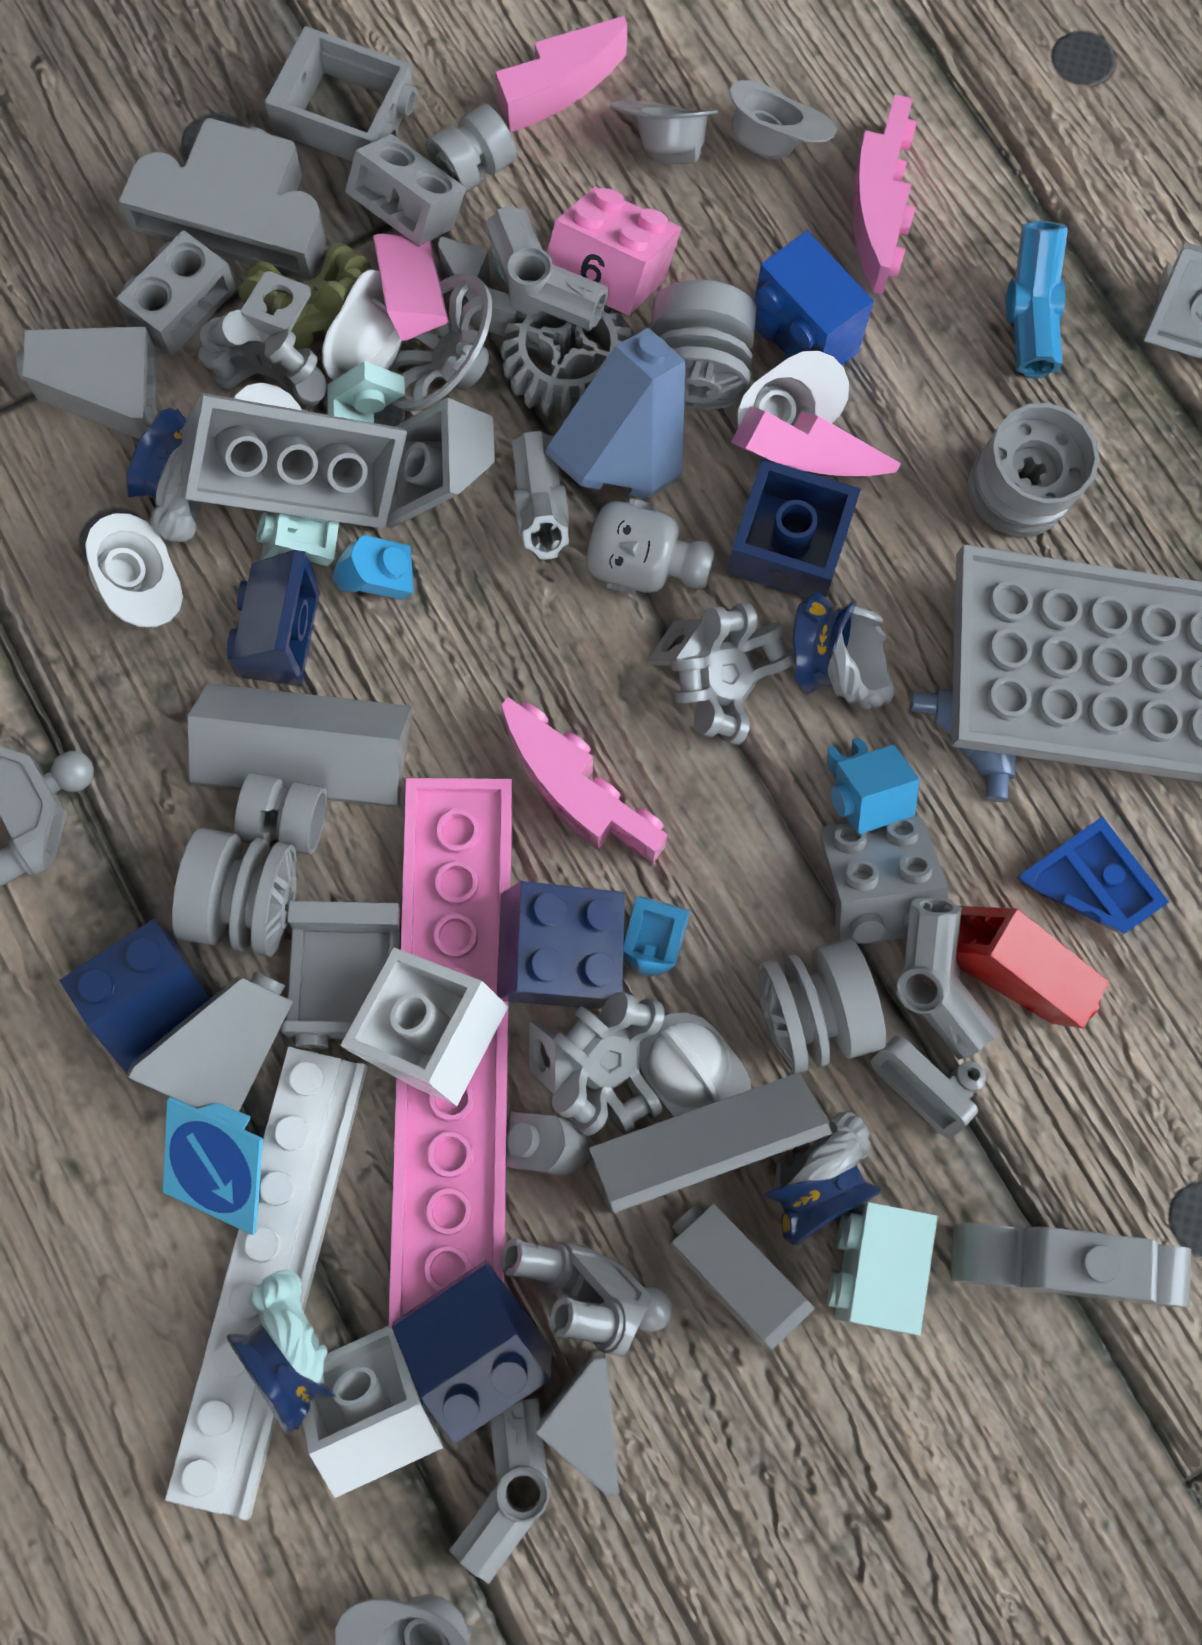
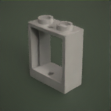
(323, 53)

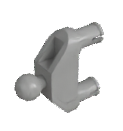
(34, 809)
(594, 1294)

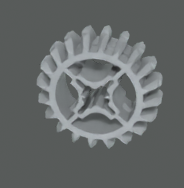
(553, 340)

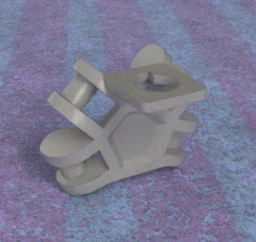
(265, 344)
(720, 671)
(602, 1057)

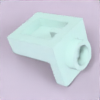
(364, 392)
(289, 532)

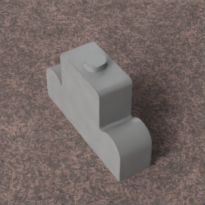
(230, 197)
(1072, 1263)

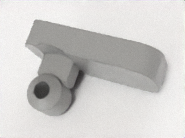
(926, 1089)

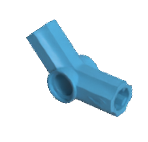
(1038, 298)

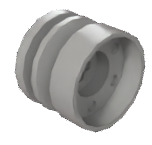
(713, 333)
(1033, 469)
(224, 890)
(831, 1003)

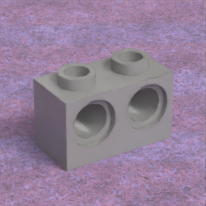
(405, 189)
(186, 299)

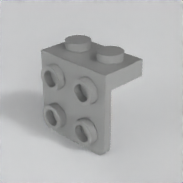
(880, 877)

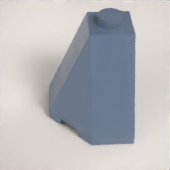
(627, 421)

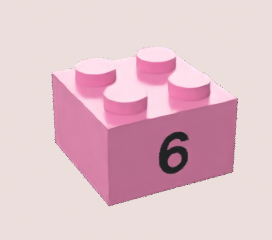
(615, 246)

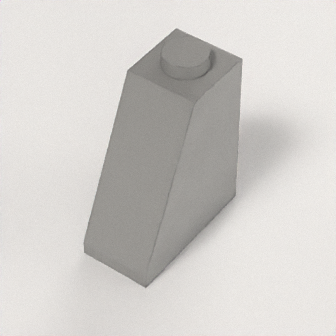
(94, 374)
(218, 1046)
(739, 1275)

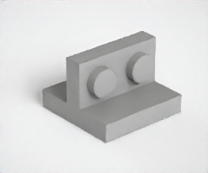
(1178, 313)

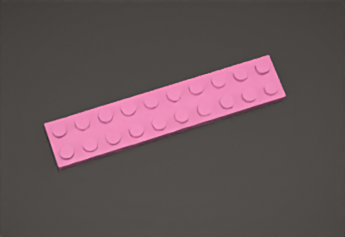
(449, 1155)

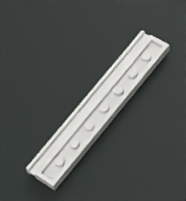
(300, 1169)

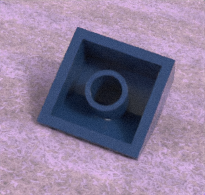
(275, 619)
(136, 991)
(472, 1351)

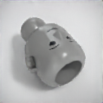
(639, 548)

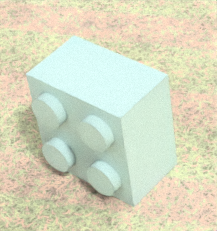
(883, 1267)

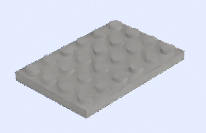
(1077, 663)

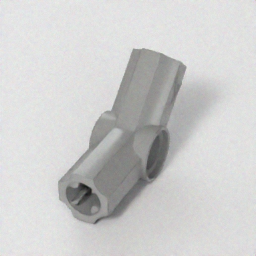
(553, 288)
(539, 496)
(933, 952)
(500, 1522)

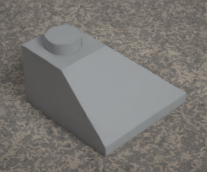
(440, 457)

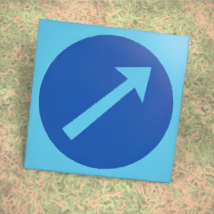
(213, 1162)

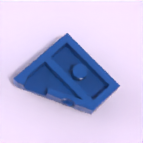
(1097, 879)

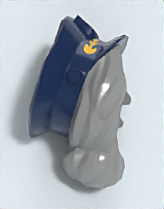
(157, 473)
(841, 651)
(824, 1179)

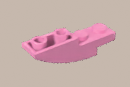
(881, 196)
(560, 773)

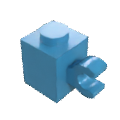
(872, 786)

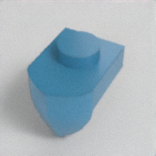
(375, 568)
(654, 936)

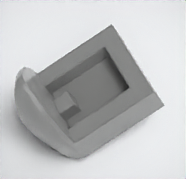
(545, 1144)

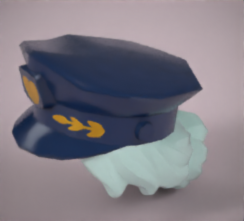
(283, 1350)

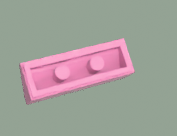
(410, 285)

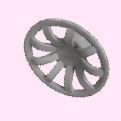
(455, 353)

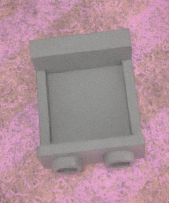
(335, 964)

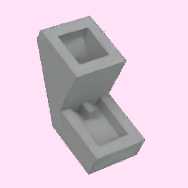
(469, 259)

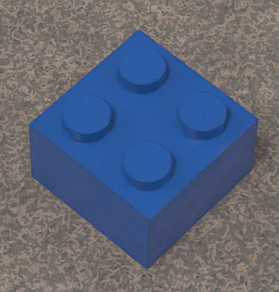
(810, 302)

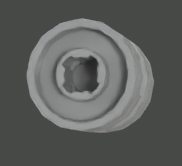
(474, 148)
(299, 815)

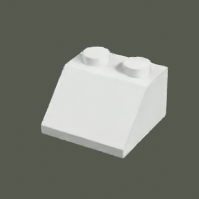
(426, 1025)
(373, 1419)

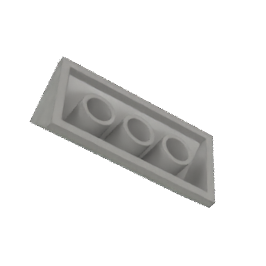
(290, 461)
(311, 739)
(707, 1142)
(581, 1424)

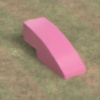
(561, 74)
(810, 445)

